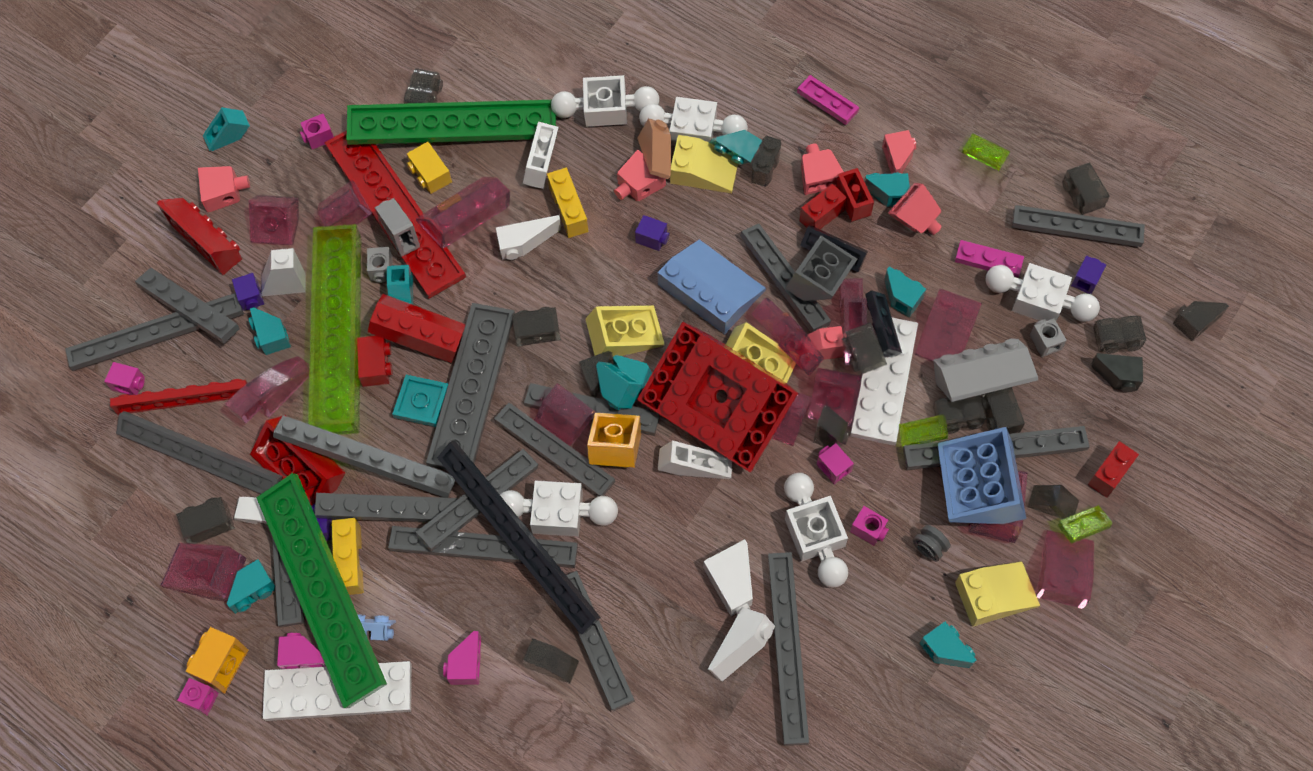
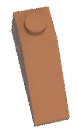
(656, 147)

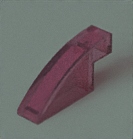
(852, 308)
(269, 389)

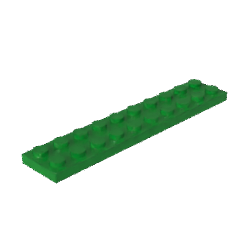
(446, 121)
(321, 591)

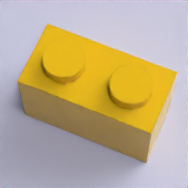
(428, 167)

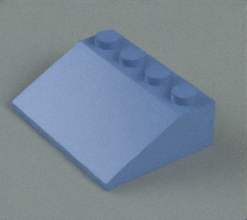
(709, 285)
(981, 478)

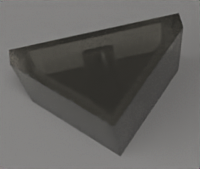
(589, 371)
(1053, 500)

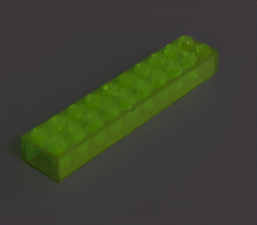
(335, 329)

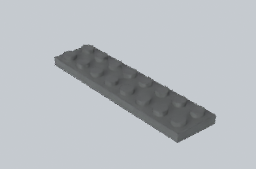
(472, 381)

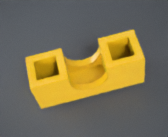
(568, 202)
(346, 543)

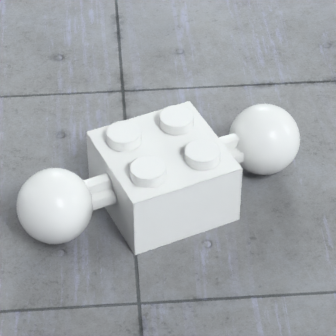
(603, 101)
(693, 119)
(1042, 293)
(559, 507)
(816, 529)

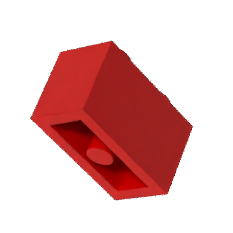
(859, 201)
(823, 208)
(373, 360)
(1113, 469)

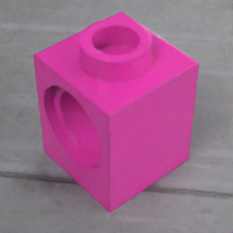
(320, 126)
(124, 379)
(834, 463)
(865, 517)
(198, 696)

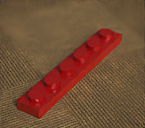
(176, 397)

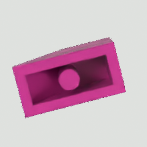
(298, 652)
(464, 662)

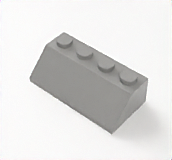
(984, 369)

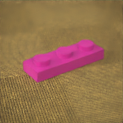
(828, 100)
(986, 257)

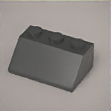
(821, 271)

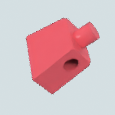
(818, 169)
(636, 179)
(220, 187)
(917, 210)

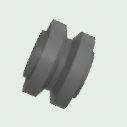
(931, 543)

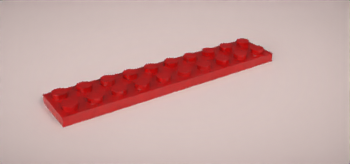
(376, 180)

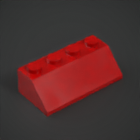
(200, 233)
(416, 328)
(315, 471)

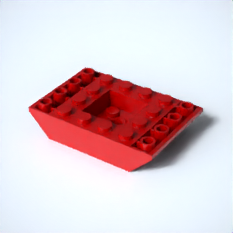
(687, 388)

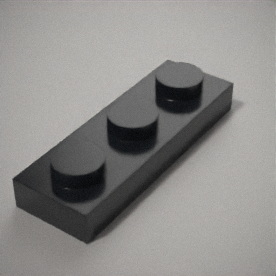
(812, 235)
(883, 323)

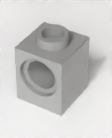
(377, 257)
(1047, 345)

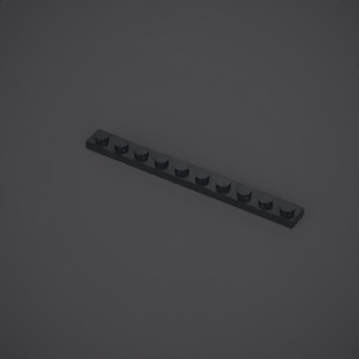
(519, 538)

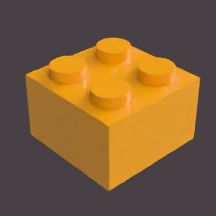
(614, 440)
(216, 659)

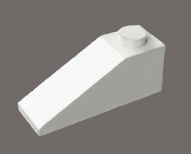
(540, 155)
(522, 237)
(693, 461)
(742, 642)

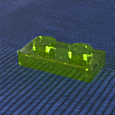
(985, 151)
(923, 430)
(1085, 524)

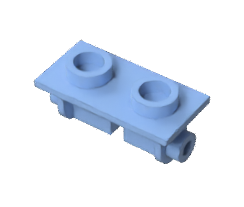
(378, 626)

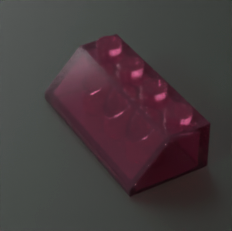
(465, 210)

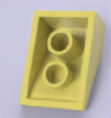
(701, 166)
(624, 329)
(761, 350)
(996, 592)

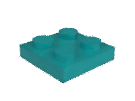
(420, 400)

